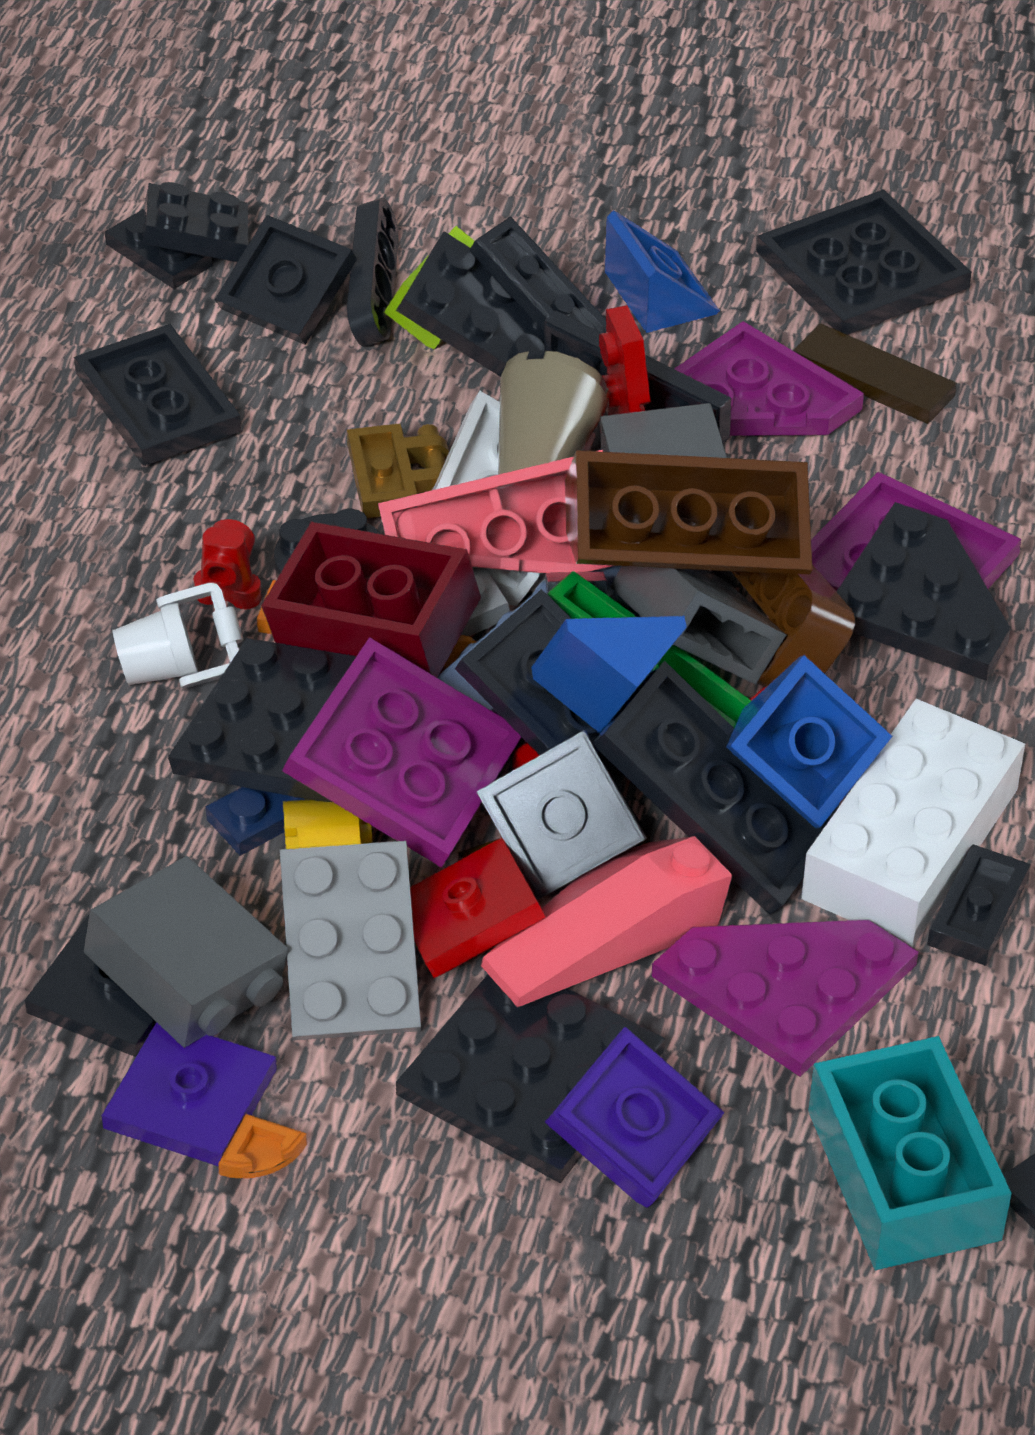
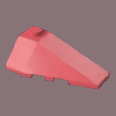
(501, 520)
(613, 918)

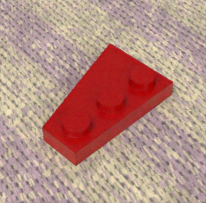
(625, 361)

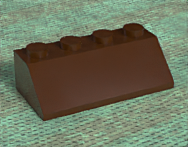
(688, 512)

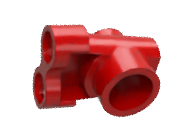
(227, 564)

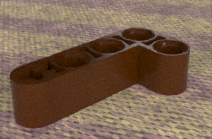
(808, 613)

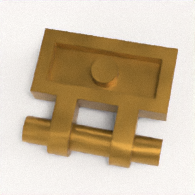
(383, 461)

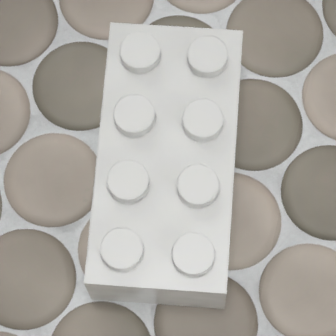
(912, 821)

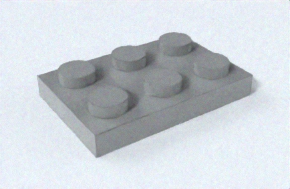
(349, 940)

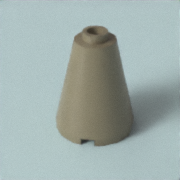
(547, 409)

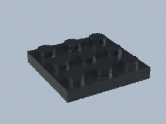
(863, 262)
(259, 717)
(510, 1066)

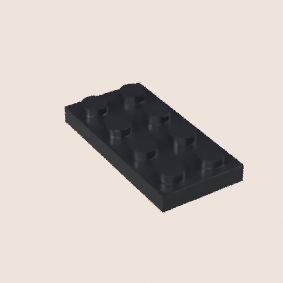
(679, 759)

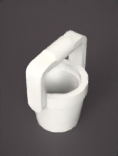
(160, 643)

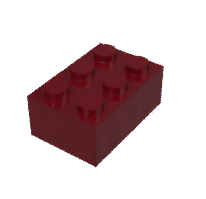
(376, 586)

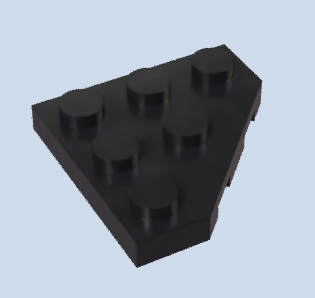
(925, 595)

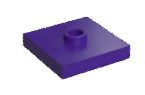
(189, 1095)
(634, 1118)

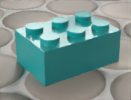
(908, 1153)

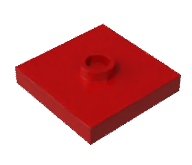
(471, 907)

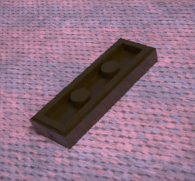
(878, 373)

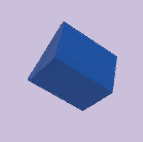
(652, 277)
(603, 661)
(807, 740)

